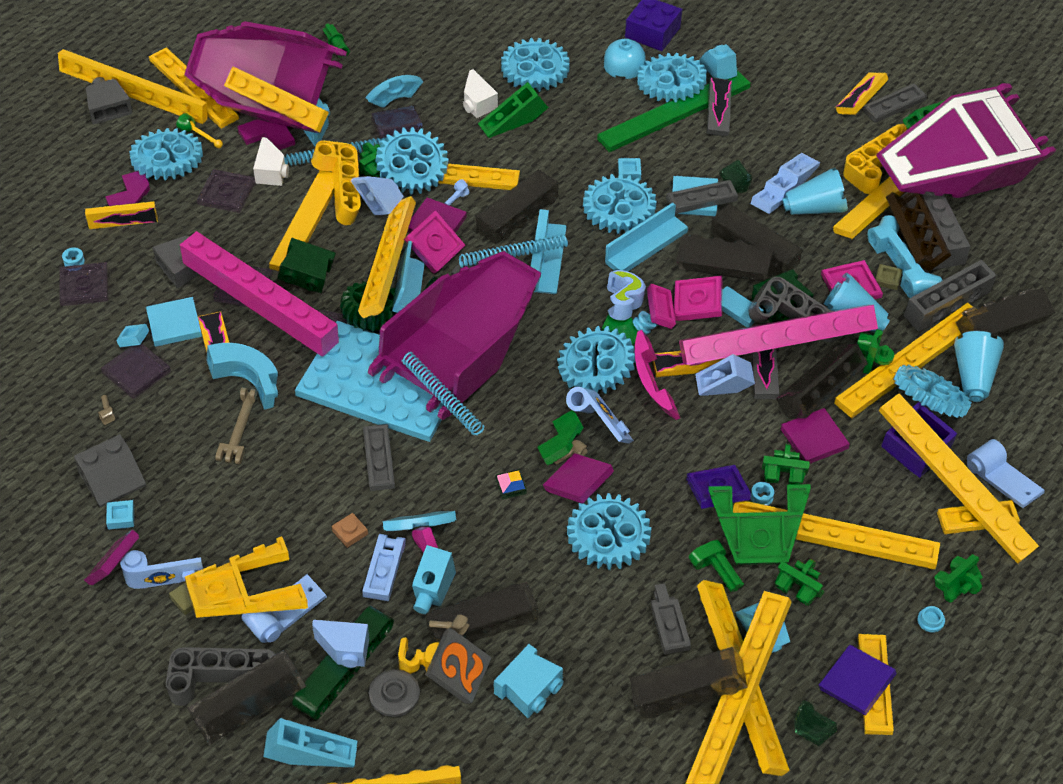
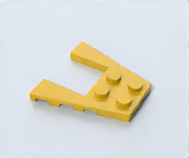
(222, 590)

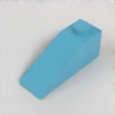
(308, 746)

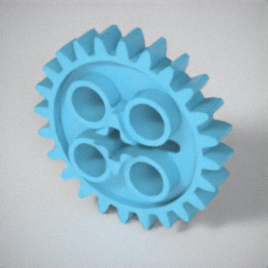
(535, 63)
(659, 82)
(154, 152)
(412, 160)
(618, 203)
(613, 362)
(932, 391)
(627, 522)

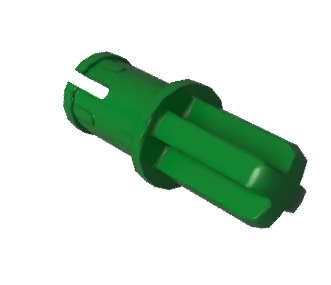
(335, 38)

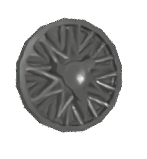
(394, 693)

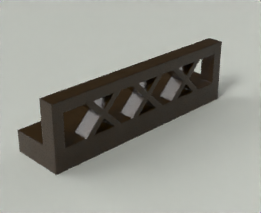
(914, 237)

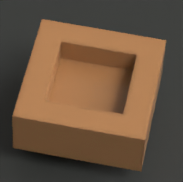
(349, 530)

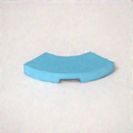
(394, 88)
(428, 519)

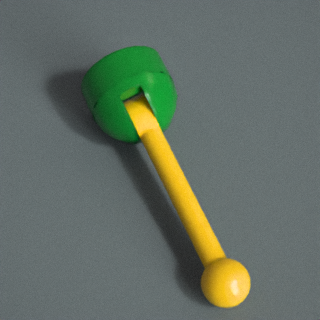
(187, 123)

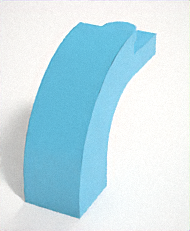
(244, 362)

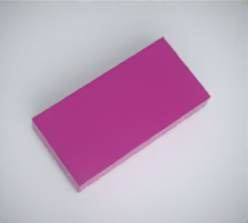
(661, 306)

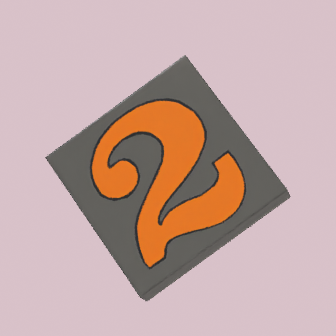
(458, 666)

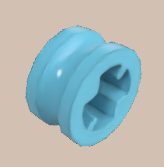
(73, 252)
(643, 322)
(761, 487)

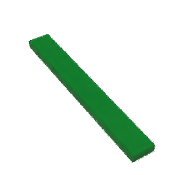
(663, 116)

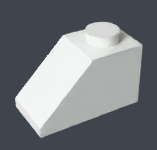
(479, 95)
(270, 164)

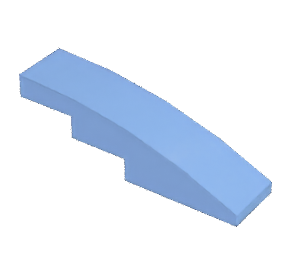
(789, 177)

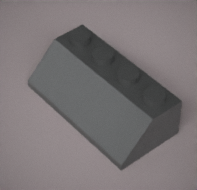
(949, 228)

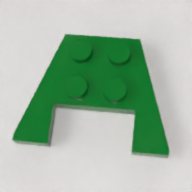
(760, 535)

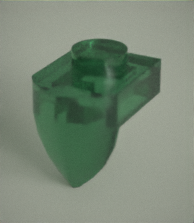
(738, 175)
(812, 724)

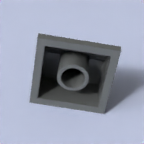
(109, 470)

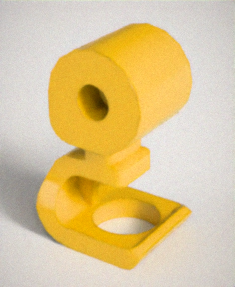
(420, 658)

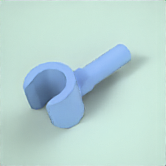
(461, 190)

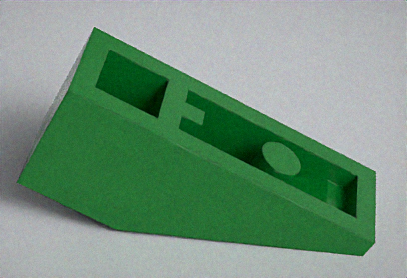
(514, 112)

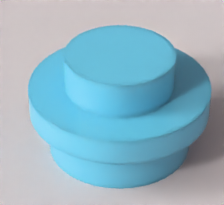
(931, 619)

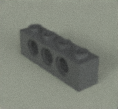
(949, 295)

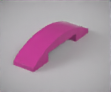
(643, 356)

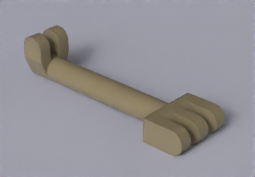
(233, 447)

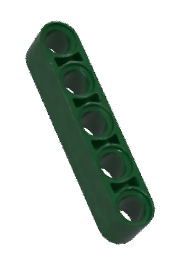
(332, 678)

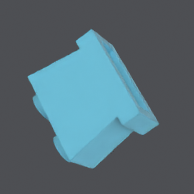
(529, 681)

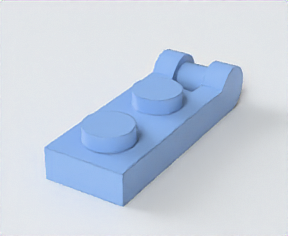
(383, 567)

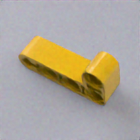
(343, 162)
(863, 166)

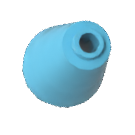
(817, 195)
(852, 294)
(978, 362)

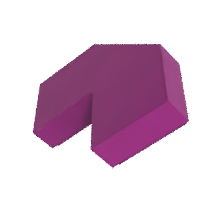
(275, 133)
(136, 187)

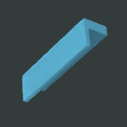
(645, 239)
(548, 261)
(408, 280)

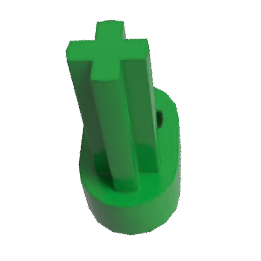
(714, 554)

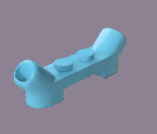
(884, 239)

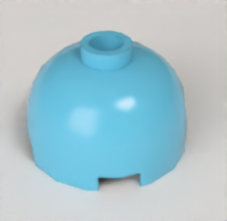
(624, 58)

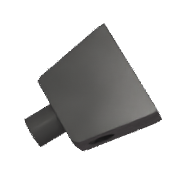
(107, 100)
(170, 260)

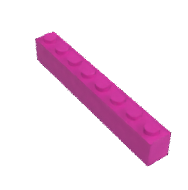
(260, 293)
(778, 334)

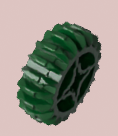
(350, 304)

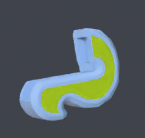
(627, 295)

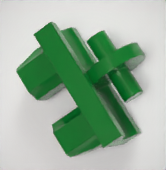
(368, 160)
(873, 352)
(785, 462)
(963, 579)
(809, 587)

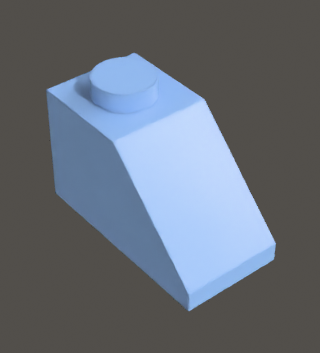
(378, 193)
(725, 377)
(343, 641)

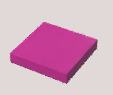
(434, 242)
(859, 271)
(698, 298)

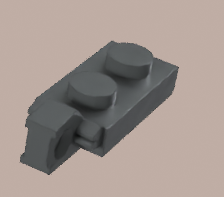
(669, 622)

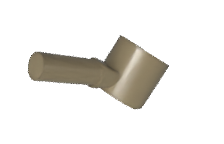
(106, 415)
(578, 448)
(459, 624)

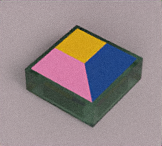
(510, 484)

